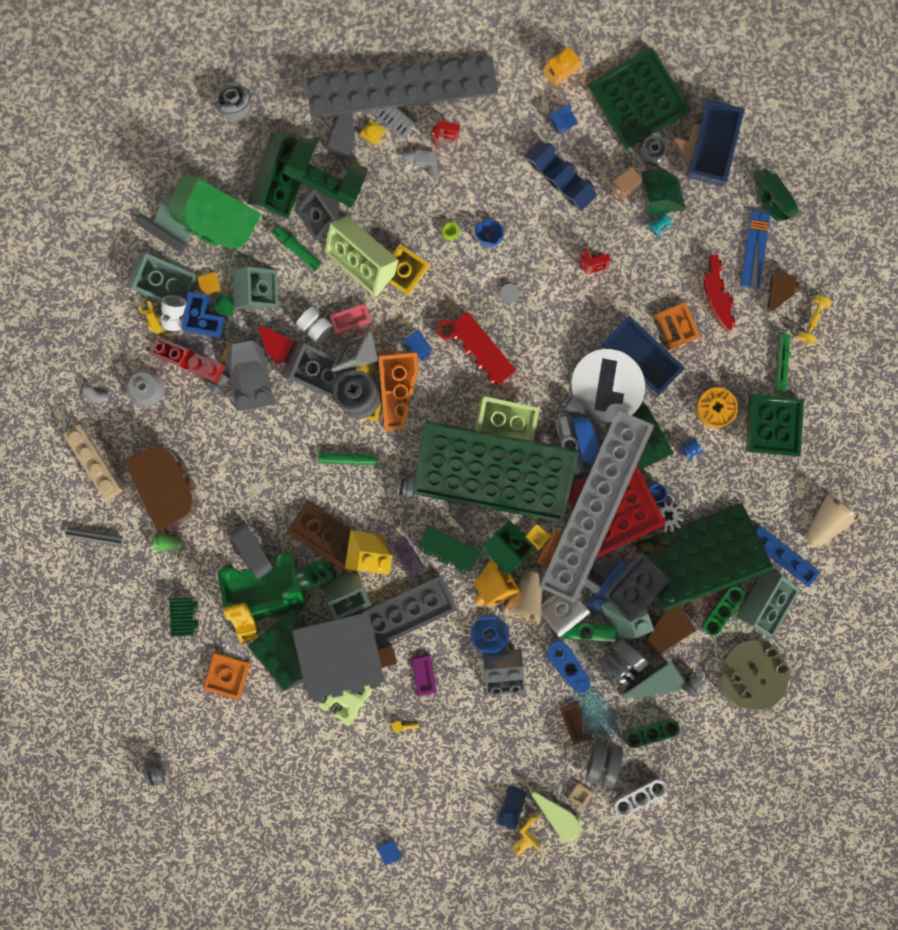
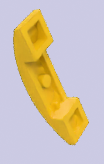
(242, 621)

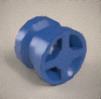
(691, 448)

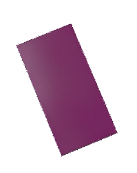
(424, 675)

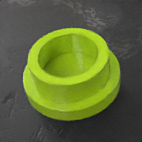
(450, 231)

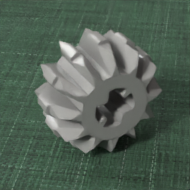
(674, 515)

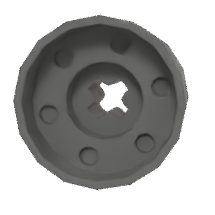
(623, 663)

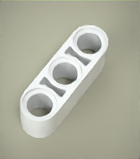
(634, 805)

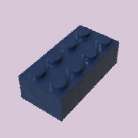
(715, 143)
(653, 359)

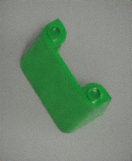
(267, 596)

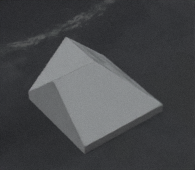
(356, 353)

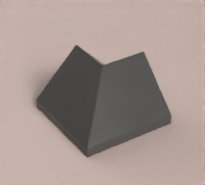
(318, 212)

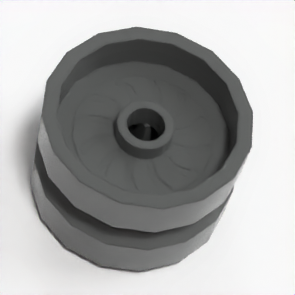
(357, 394)
(607, 765)

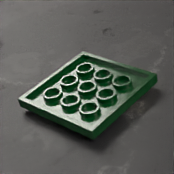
(639, 98)

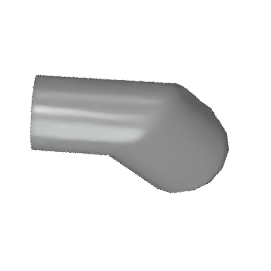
(89, 392)

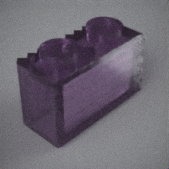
(407, 557)

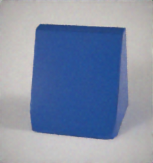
(390, 852)

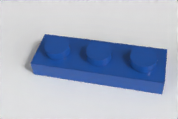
(599, 598)

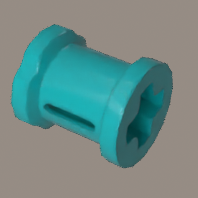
(660, 224)

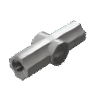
(566, 433)

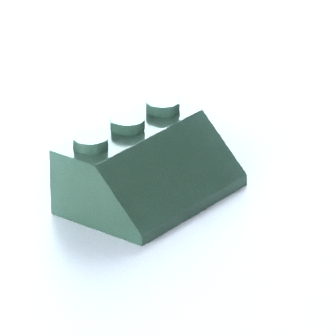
(768, 603)

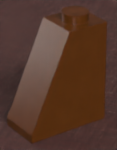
(669, 630)

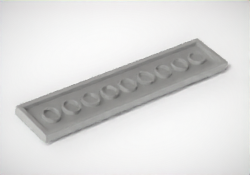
(596, 506)

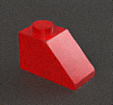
(276, 345)

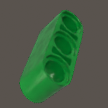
(731, 606)

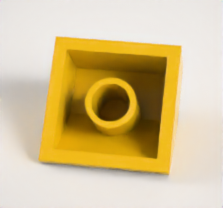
(408, 270)
(368, 553)

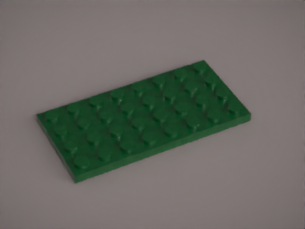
(495, 471)

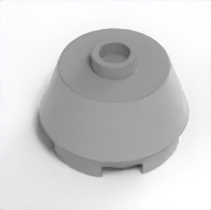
(233, 101)
(145, 388)

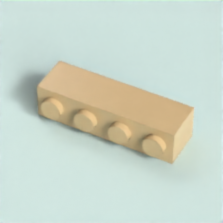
(93, 462)

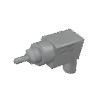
(422, 158)

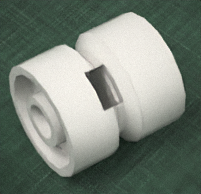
(173, 312)
(311, 322)

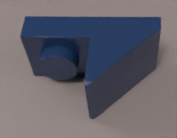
(512, 807)

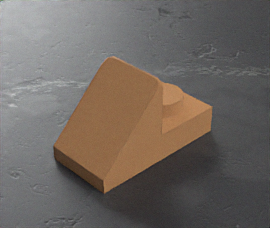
(687, 148)

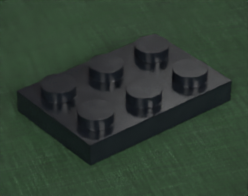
(636, 587)

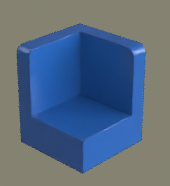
(563, 119)

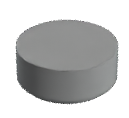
(509, 293)

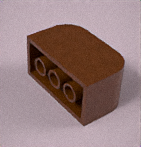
(163, 486)

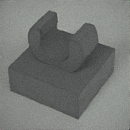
(593, 582)

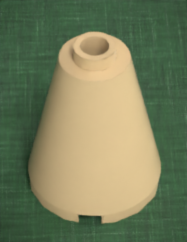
(830, 520)
(527, 602)

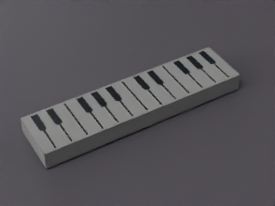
(395, 120)

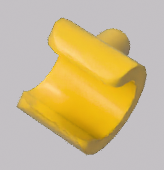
(398, 727)

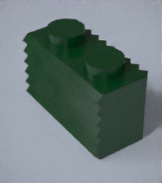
(183, 617)

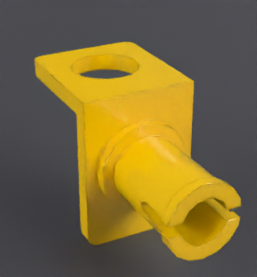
(527, 839)

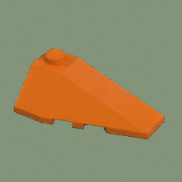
(397, 379)

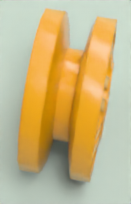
(722, 398)

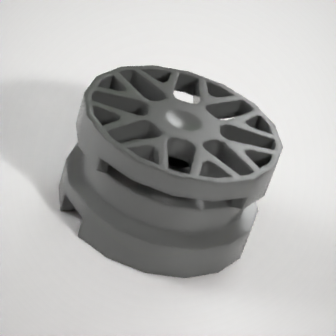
(408, 485)
(154, 771)

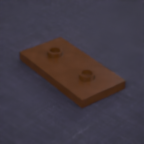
(322, 534)

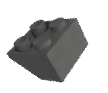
(504, 672)

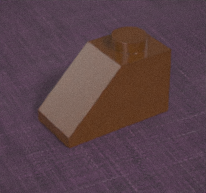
(781, 289)

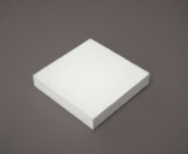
(562, 613)

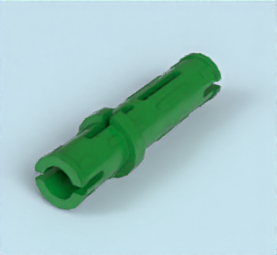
(291, 243)
(784, 339)
(347, 458)

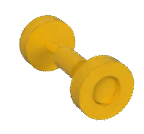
(821, 301)

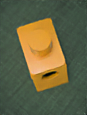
(562, 65)
(494, 586)

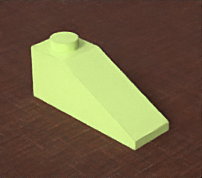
(561, 819)

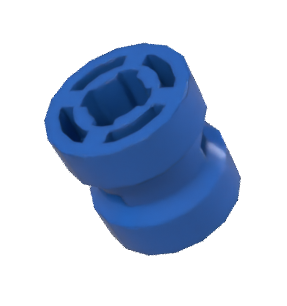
(659, 492)

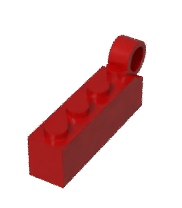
(481, 347)

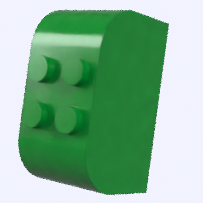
(211, 213)

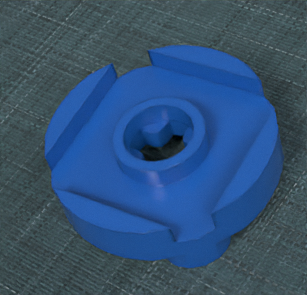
(497, 627)

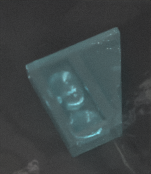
(598, 716)

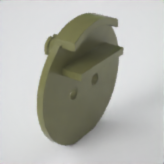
(742, 684)

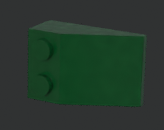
(657, 444)

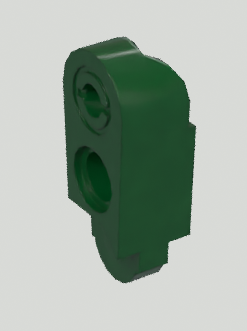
(775, 195)
(316, 574)

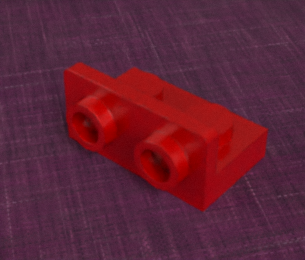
(447, 129)
(595, 264)

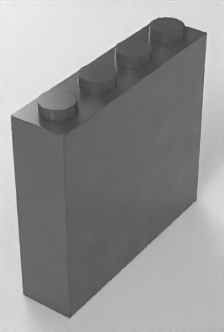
(338, 657)

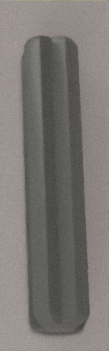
(161, 234)
(94, 536)

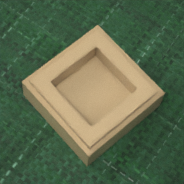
(580, 795)

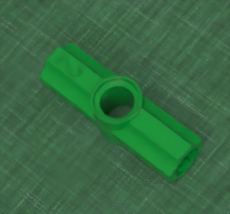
(600, 632)

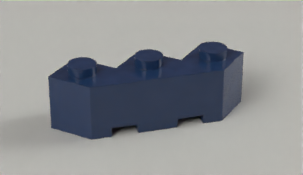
(560, 175)

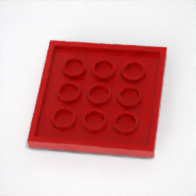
(634, 517)

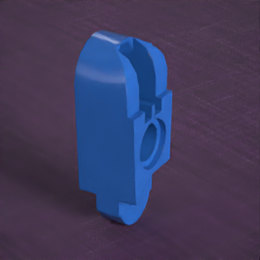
(586, 439)
(578, 679)

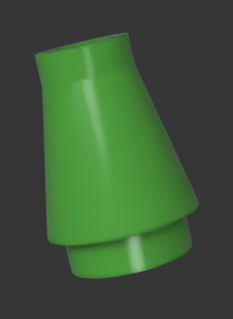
(166, 542)

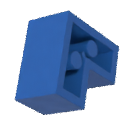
(197, 319)

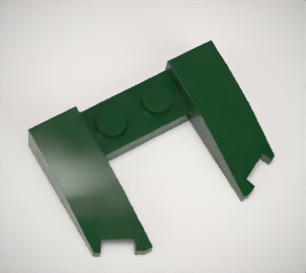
(343, 190)

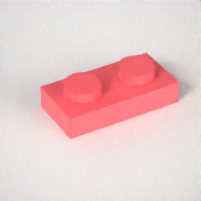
(350, 319)

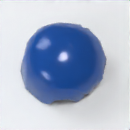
(496, 236)

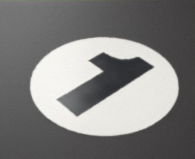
(608, 383)

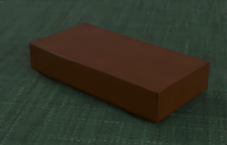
(573, 719)

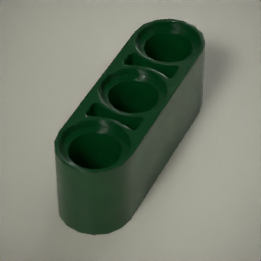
(661, 733)

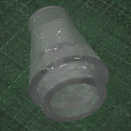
(234, 647)

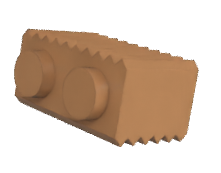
(625, 184)

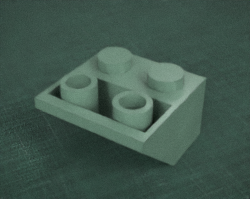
(346, 595)

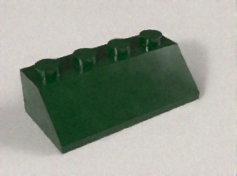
(272, 189)

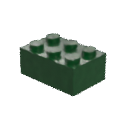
(448, 549)

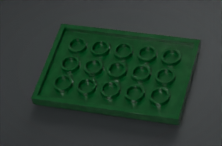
(707, 555)

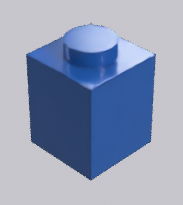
(418, 344)

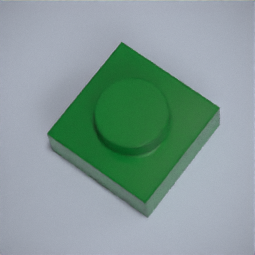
(224, 306)

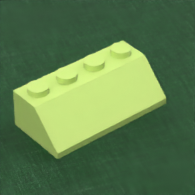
(360, 255)

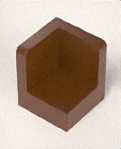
(387, 656)

